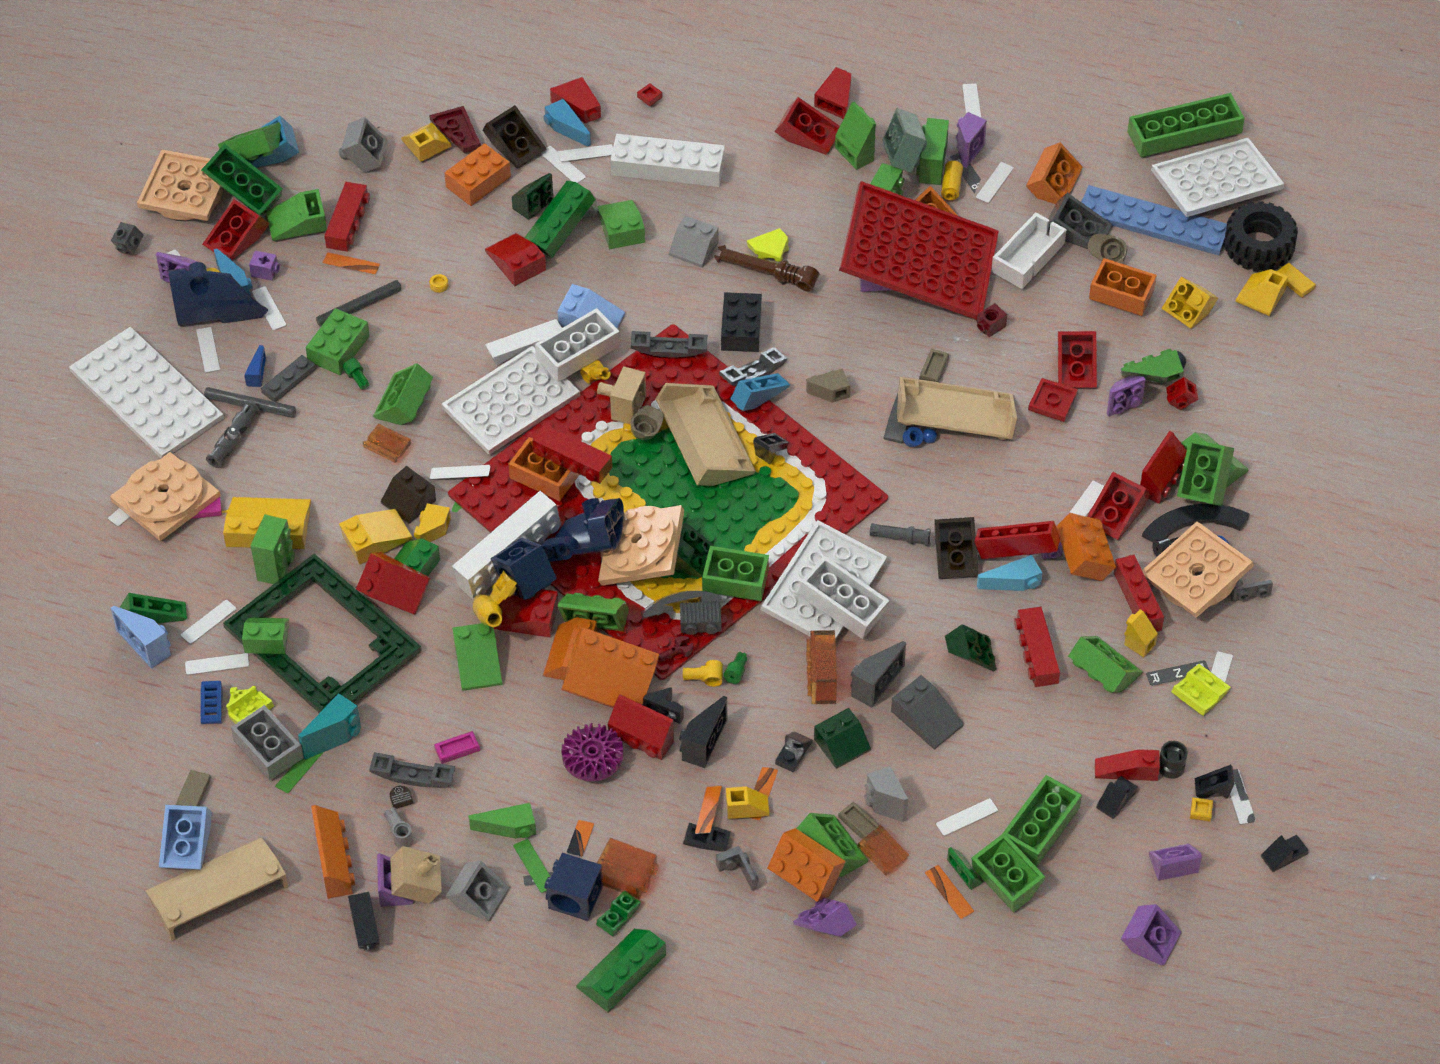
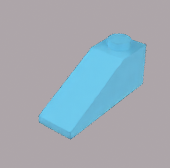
(1014, 576)

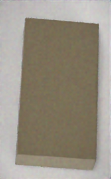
(934, 365)
(193, 789)
(857, 820)

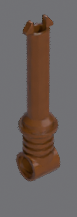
(803, 277)

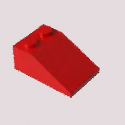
(807, 127)
(235, 230)
(517, 258)
(1077, 359)
(1119, 504)
(393, 582)
(531, 615)

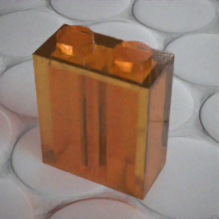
(627, 868)

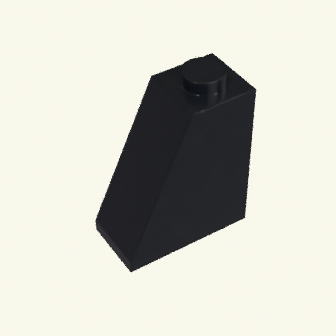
(364, 921)

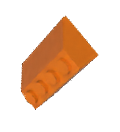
(332, 852)

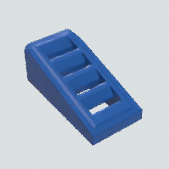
(255, 370)
(208, 690)

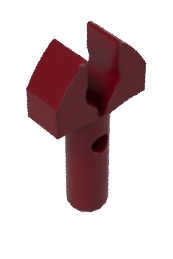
(678, 648)

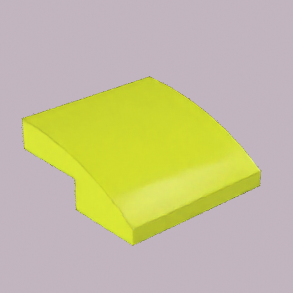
(1201, 689)

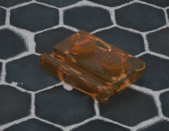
(387, 443)
(883, 850)

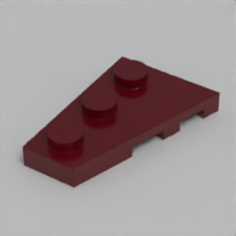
(457, 127)

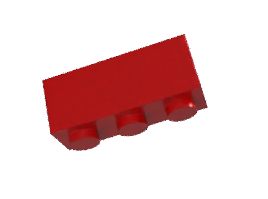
(1164, 468)
(642, 727)

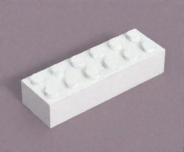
(667, 160)
(532, 521)

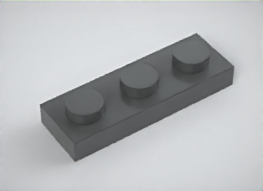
(288, 378)

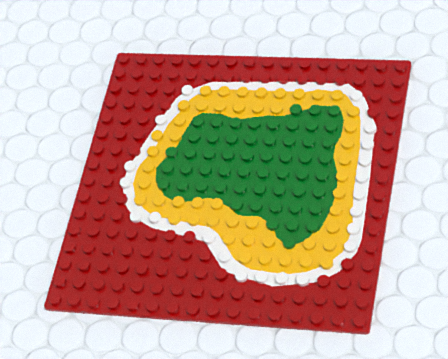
(753, 513)

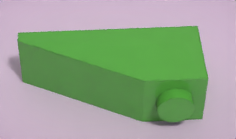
(507, 822)

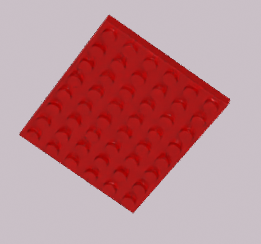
(919, 250)

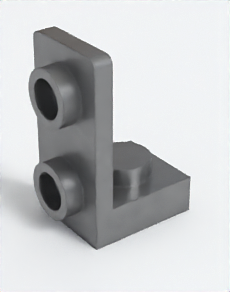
(1243, 592)
(731, 858)

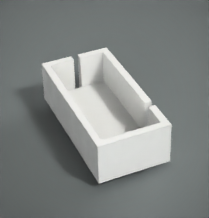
(1028, 250)

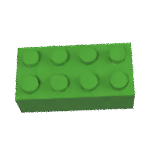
(1043, 818)

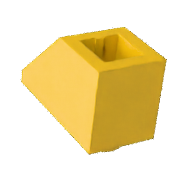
(433, 522)
(1140, 634)
(745, 803)

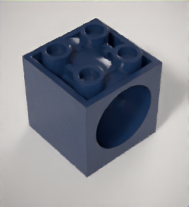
(526, 565)
(574, 886)

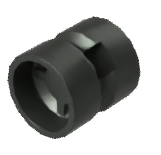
(1173, 759)

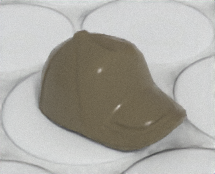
(1107, 247)
(646, 423)

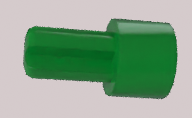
(354, 370)
(735, 669)

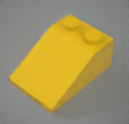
(374, 533)

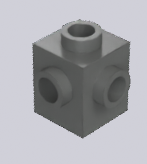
(127, 238)

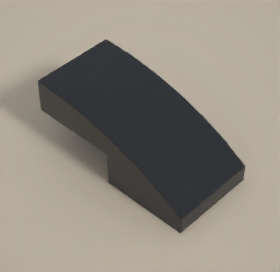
(715, 840)

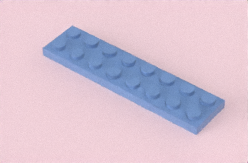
(1156, 220)

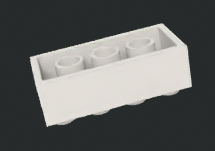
(577, 344)
(843, 597)

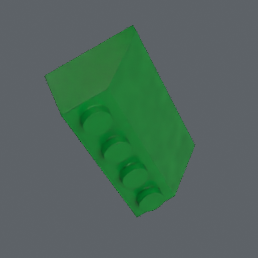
(242, 180)
(560, 217)
(623, 968)

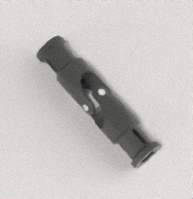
(239, 425)

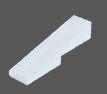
(512, 345)

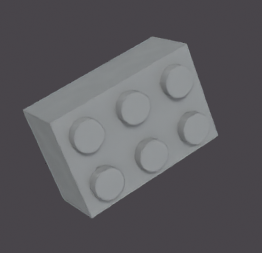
(267, 742)

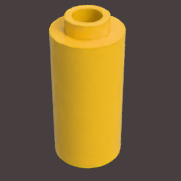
(952, 180)

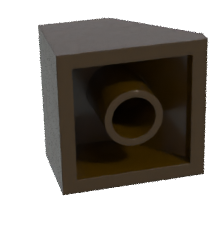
(408, 494)

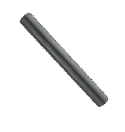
(363, 300)
(239, 399)

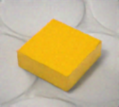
(1201, 809)

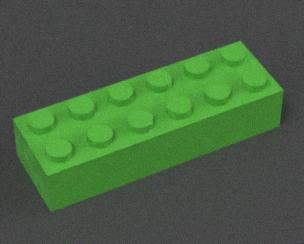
(1185, 124)

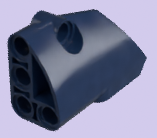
(210, 297)
(589, 532)

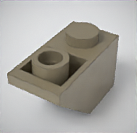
(829, 386)

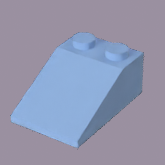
(581, 301)
(142, 635)
(184, 836)

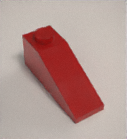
(1130, 765)

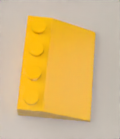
(247, 513)

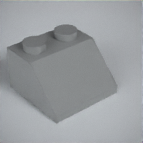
(694, 241)
(886, 794)
(477, 890)

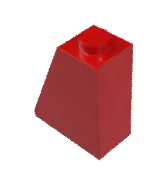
(834, 93)
(579, 98)

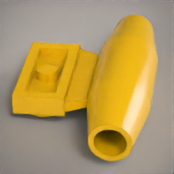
(487, 607)

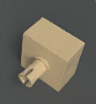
(626, 395)
(415, 875)

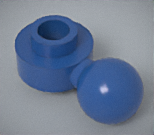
(928, 436)

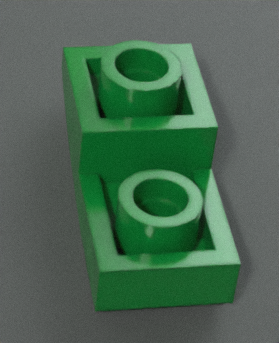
(619, 913)

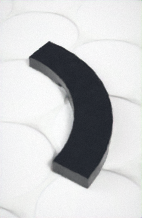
(1190, 514)

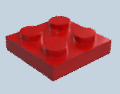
(1052, 399)

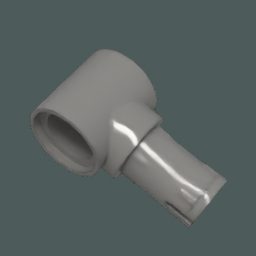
(398, 828)

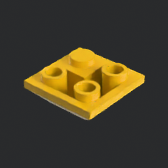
(426, 142)
(1263, 291)
(1189, 302)

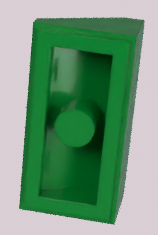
(963, 868)

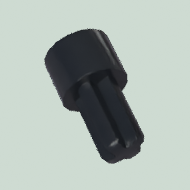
(1162, 544)

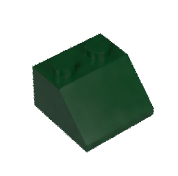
(841, 738)

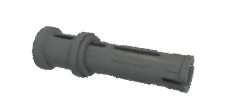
(909, 534)

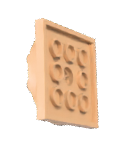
(166, 187)
(160, 511)
(646, 545)
(1197, 552)

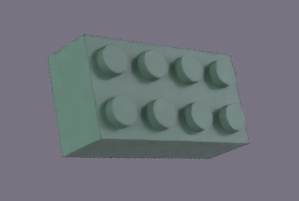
(904, 140)

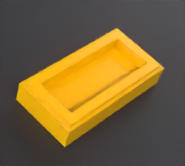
(1296, 280)

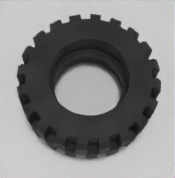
(1263, 219)

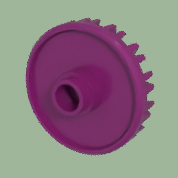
(592, 753)

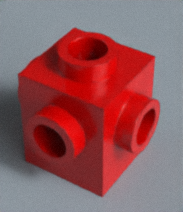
(1182, 393)

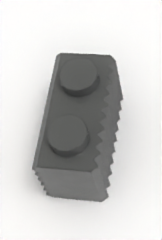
(700, 617)

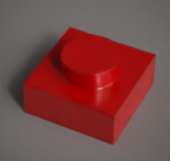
(649, 94)

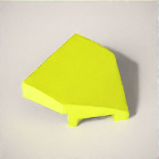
(769, 245)
(246, 702)

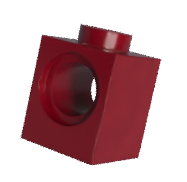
(991, 320)

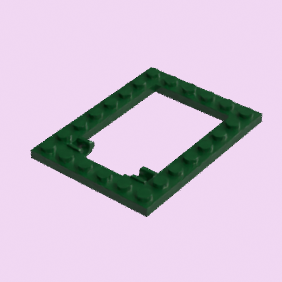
(392, 656)

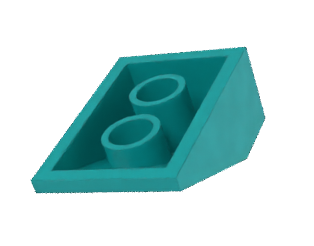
(331, 727)

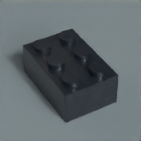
(741, 322)

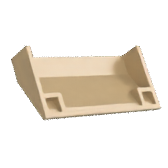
(956, 408)
(704, 433)
(215, 884)

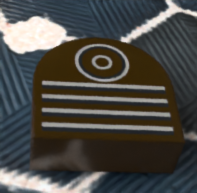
(400, 797)

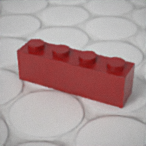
(347, 216)
(572, 454)
(1017, 540)
(1137, 590)
(1038, 647)

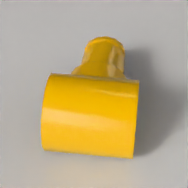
(594, 371)
(710, 674)

